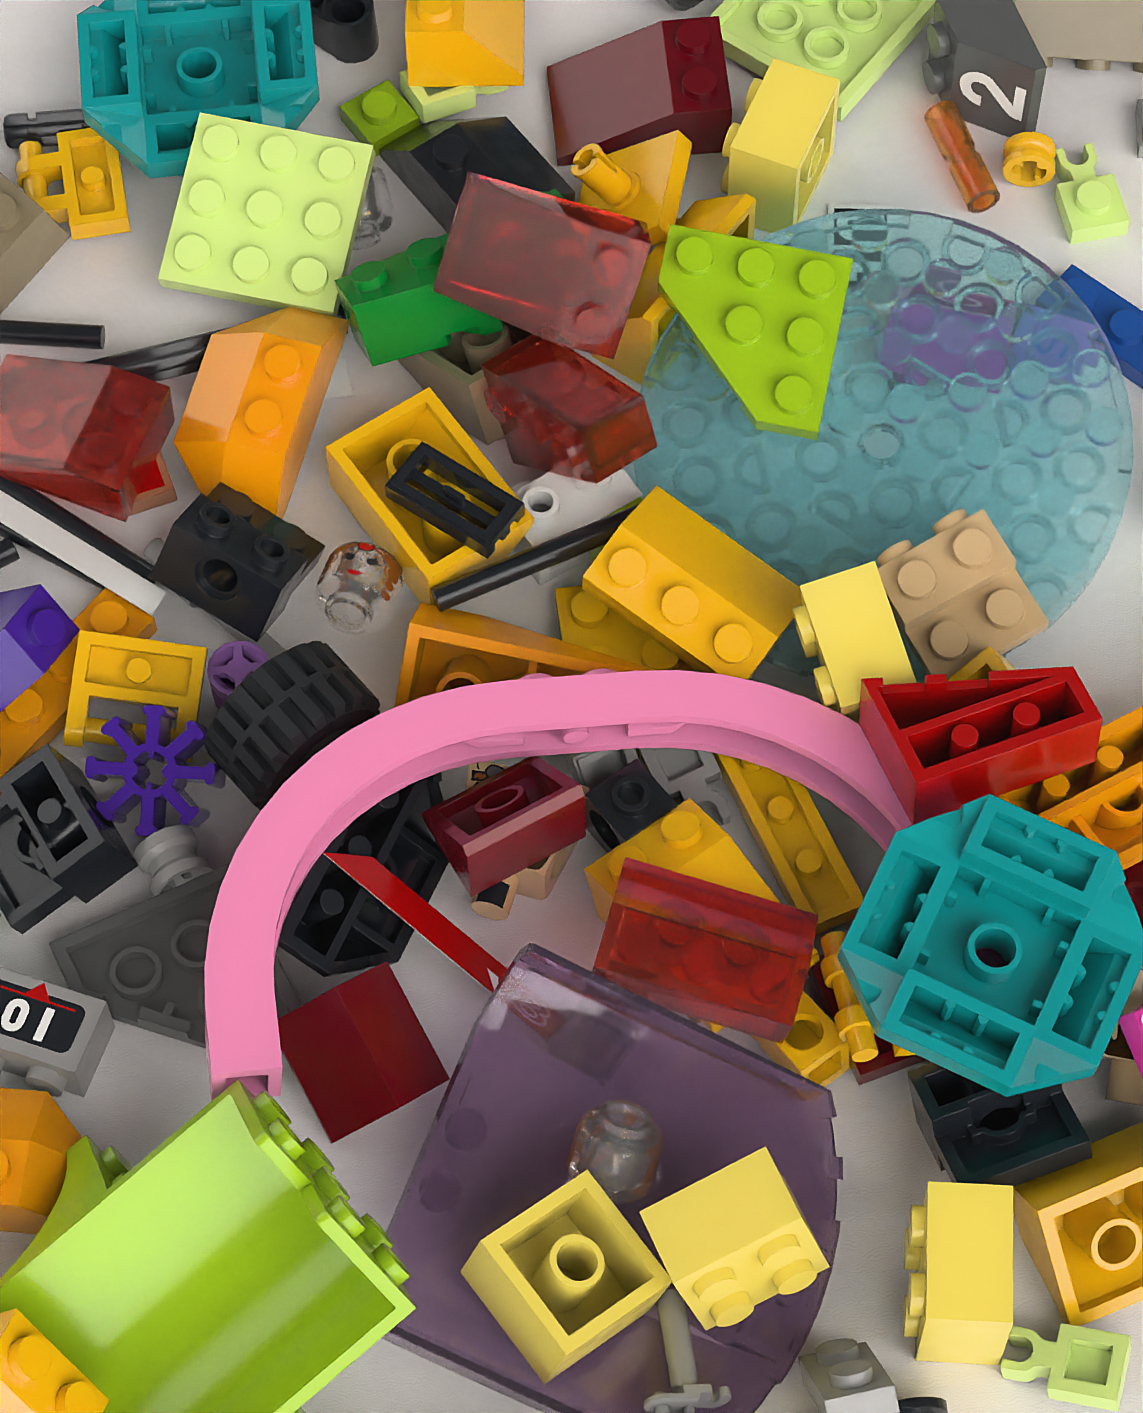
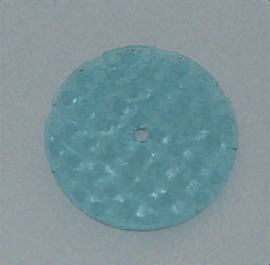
(958, 354)

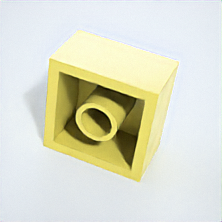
(782, 143)
(853, 634)
(735, 1240)
(964, 1273)
(565, 1276)

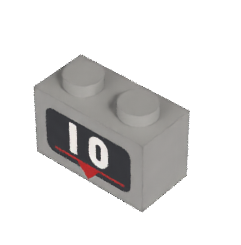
(51, 1033)

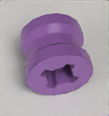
(231, 665)

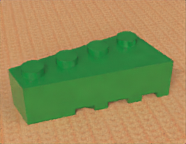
(397, 310)

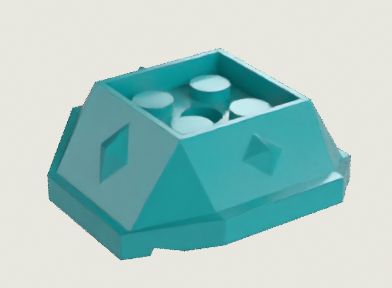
(166, 61)
(1008, 886)

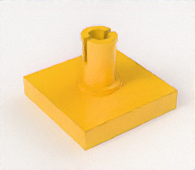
(637, 180)

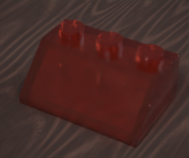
(707, 950)

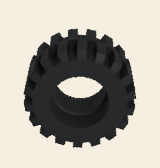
(286, 717)

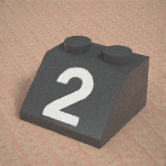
(985, 64)

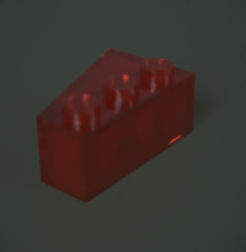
(565, 411)

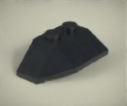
(440, 153)
(339, 923)

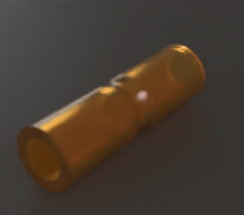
(964, 161)

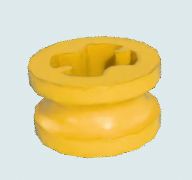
(1029, 159)

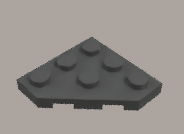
(153, 961)

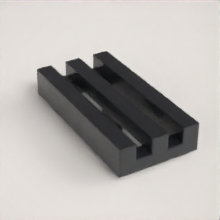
(480, 541)

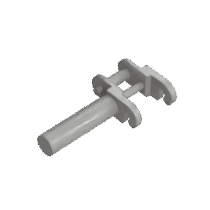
(681, 1364)

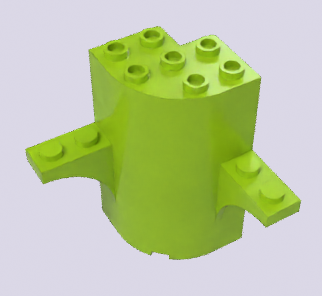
(209, 1268)

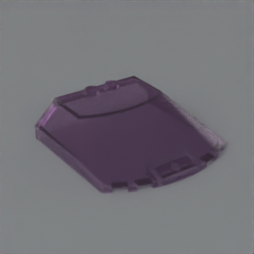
(501, 1142)

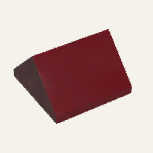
(508, 822)
(359, 1052)

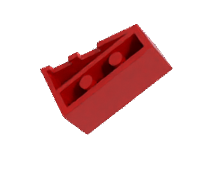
(977, 736)

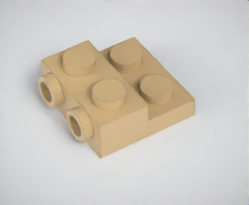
(958, 593)

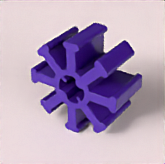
(135, 772)

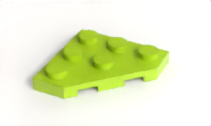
(761, 320)

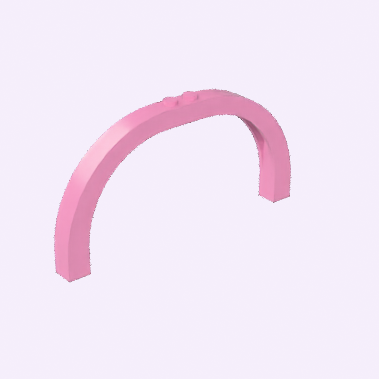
(487, 724)

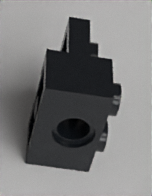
(235, 560)
(76, 849)
(994, 1136)

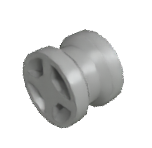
(171, 858)

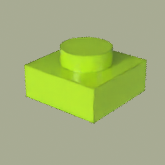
(379, 116)

